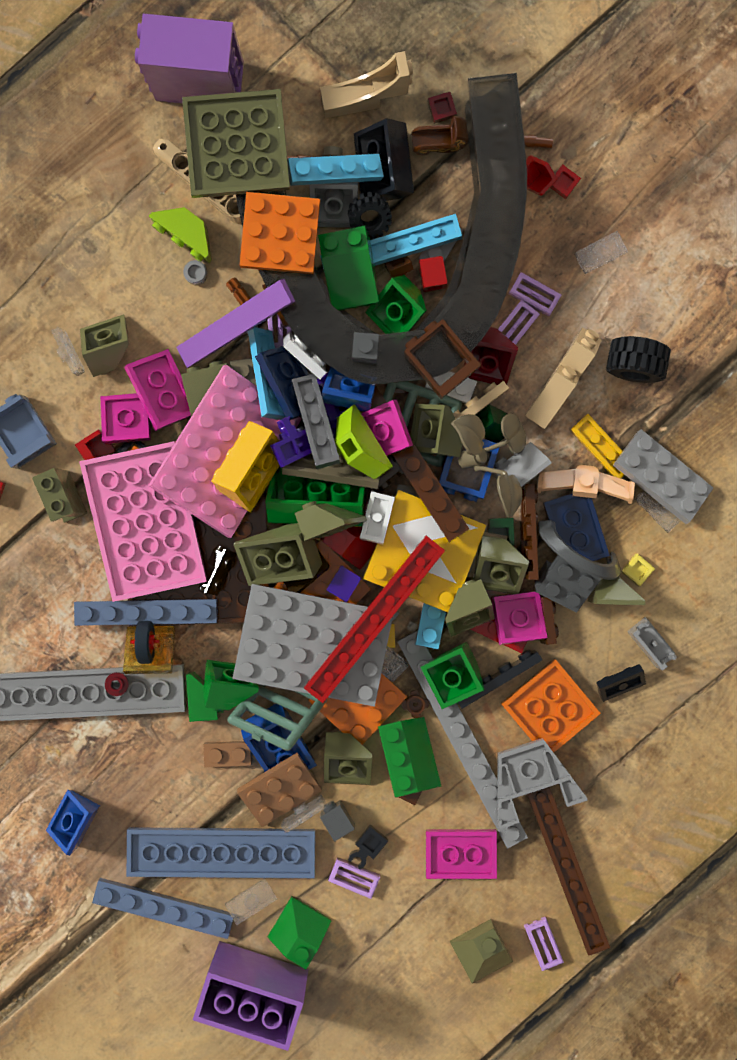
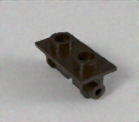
(222, 561)

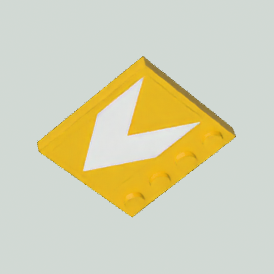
(405, 530)

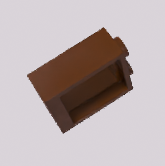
(431, 331)

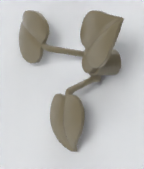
(472, 433)

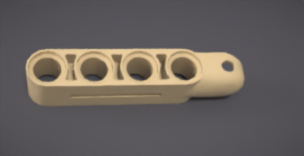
(172, 157)

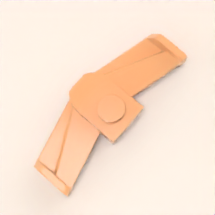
(586, 483)

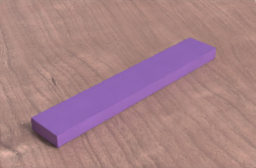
(236, 323)

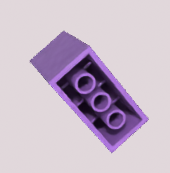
(188, 57)
(252, 995)

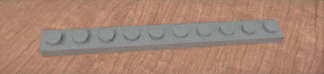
(462, 741)

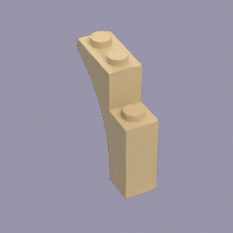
(366, 91)
(564, 377)

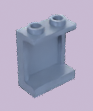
(22, 431)

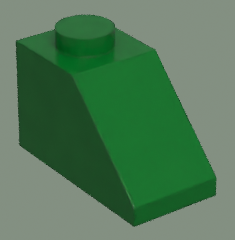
(196, 703)

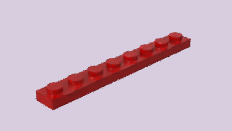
(374, 619)

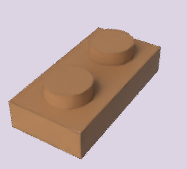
(227, 754)

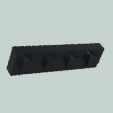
(506, 672)

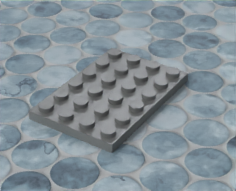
(293, 634)

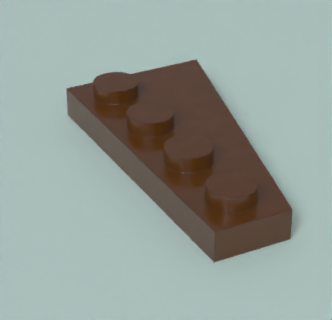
(528, 531)

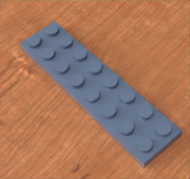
(220, 852)

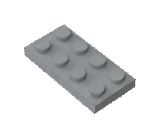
(663, 476)

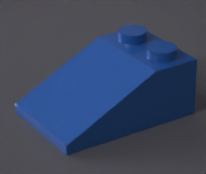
(269, 754)

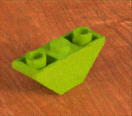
(185, 231)
(359, 444)

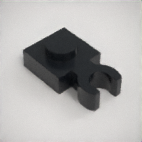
(369, 844)

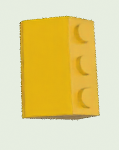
(248, 466)

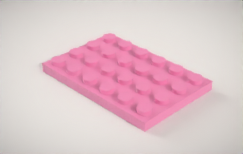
(203, 447)
(141, 534)

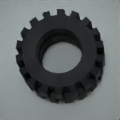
(638, 359)

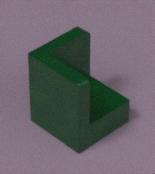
(491, 419)
(502, 526)

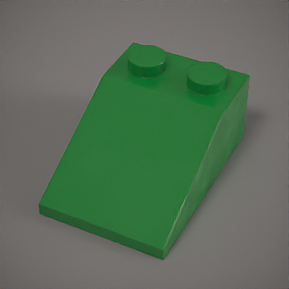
(349, 268)

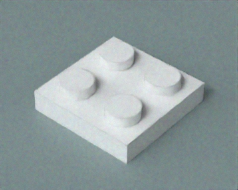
(304, 355)

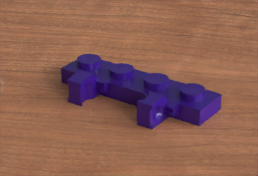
(294, 442)

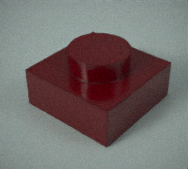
(442, 107)

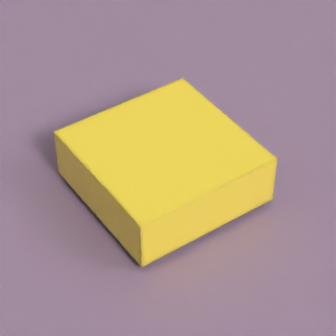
(637, 569)

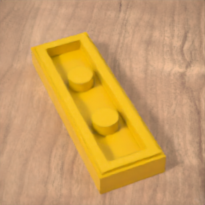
(598, 444)

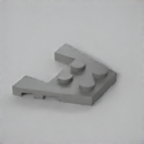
(529, 770)

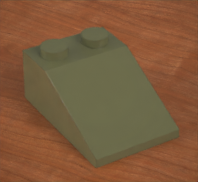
(278, 556)

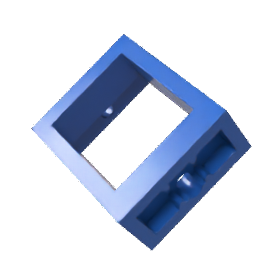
(469, 494)

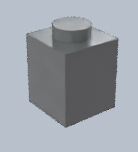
(365, 348)
(337, 819)

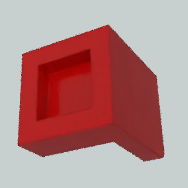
(539, 175)
(433, 274)
(93, 447)

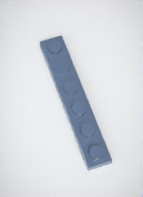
(157, 611)
(163, 908)

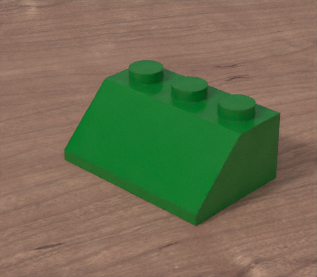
(409, 756)

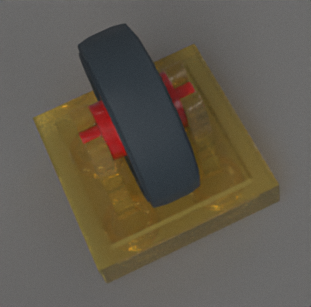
(149, 649)

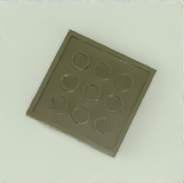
(236, 143)

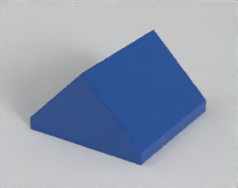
(347, 392)
(71, 821)

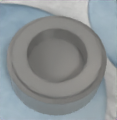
(195, 272)

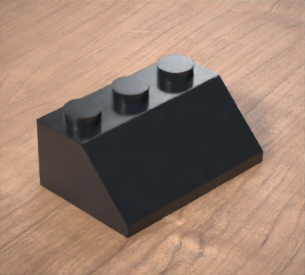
(391, 143)

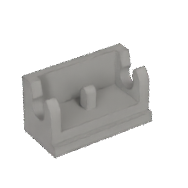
(652, 643)

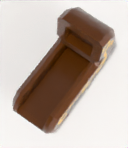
(440, 137)

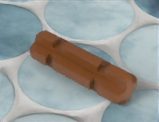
(239, 293)

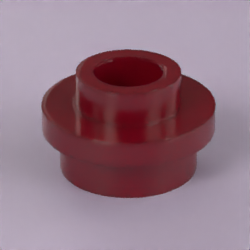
(123, 680)

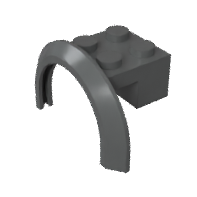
(570, 575)

